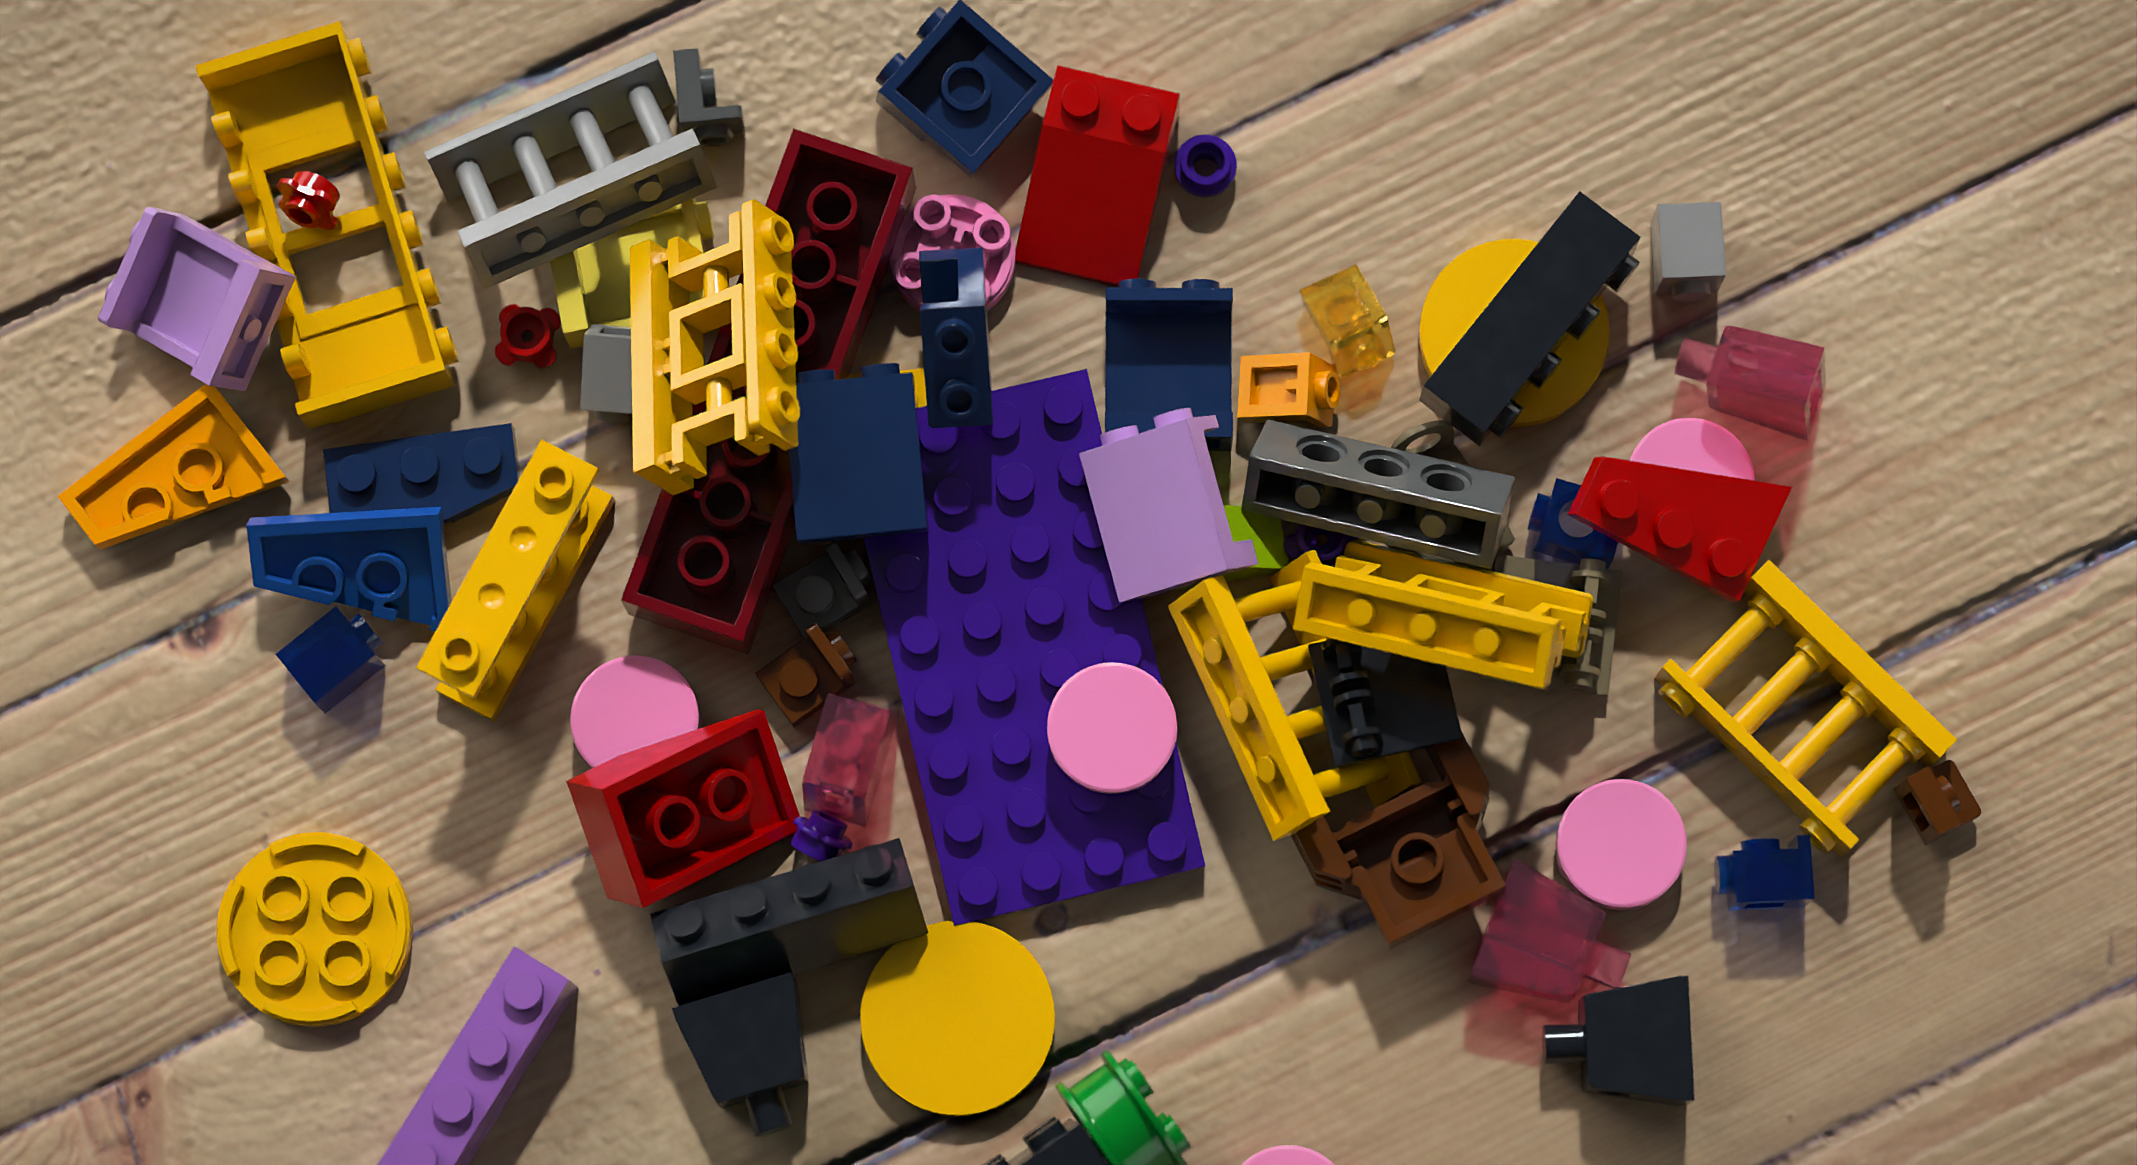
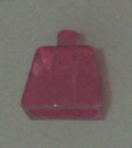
(1781, 383)
(848, 758)
(1544, 941)

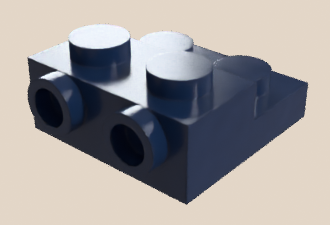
(961, 86)

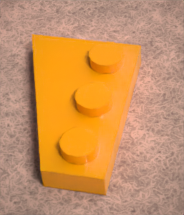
(172, 471)

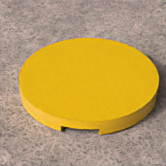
(1462, 295)
(315, 929)
(958, 1019)

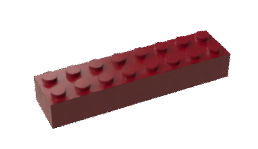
(722, 543)

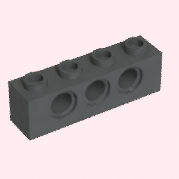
(1378, 493)

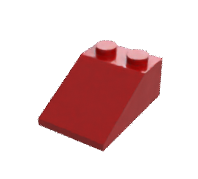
(1096, 177)
(684, 808)

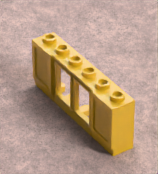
(293, 107)

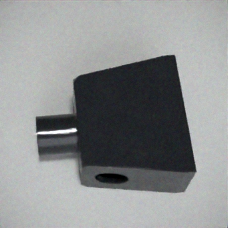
(1630, 1042)
(749, 1047)

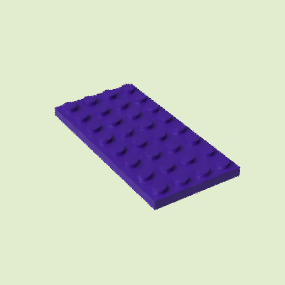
(984, 635)

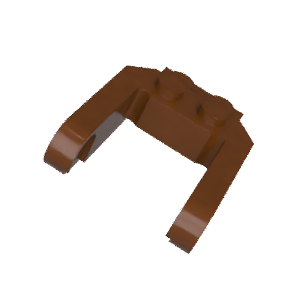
(1414, 855)

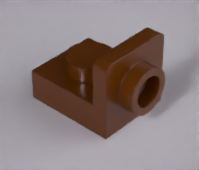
(807, 673)
(1937, 801)

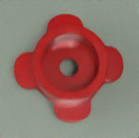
(309, 200)
(515, 323)

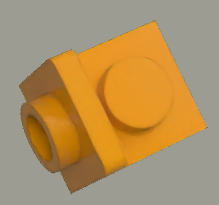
(1287, 389)

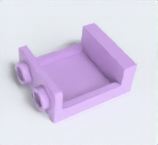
(196, 297)
(1161, 507)

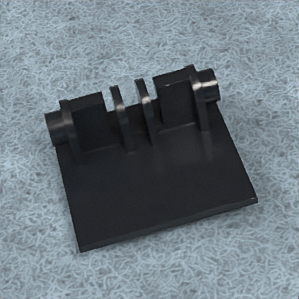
(1381, 701)

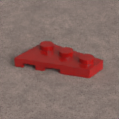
(1683, 518)

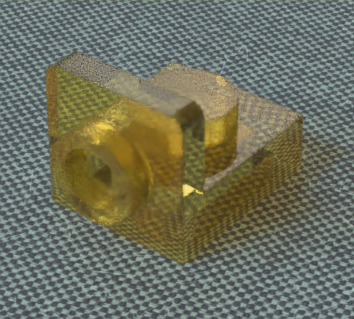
(1349, 321)

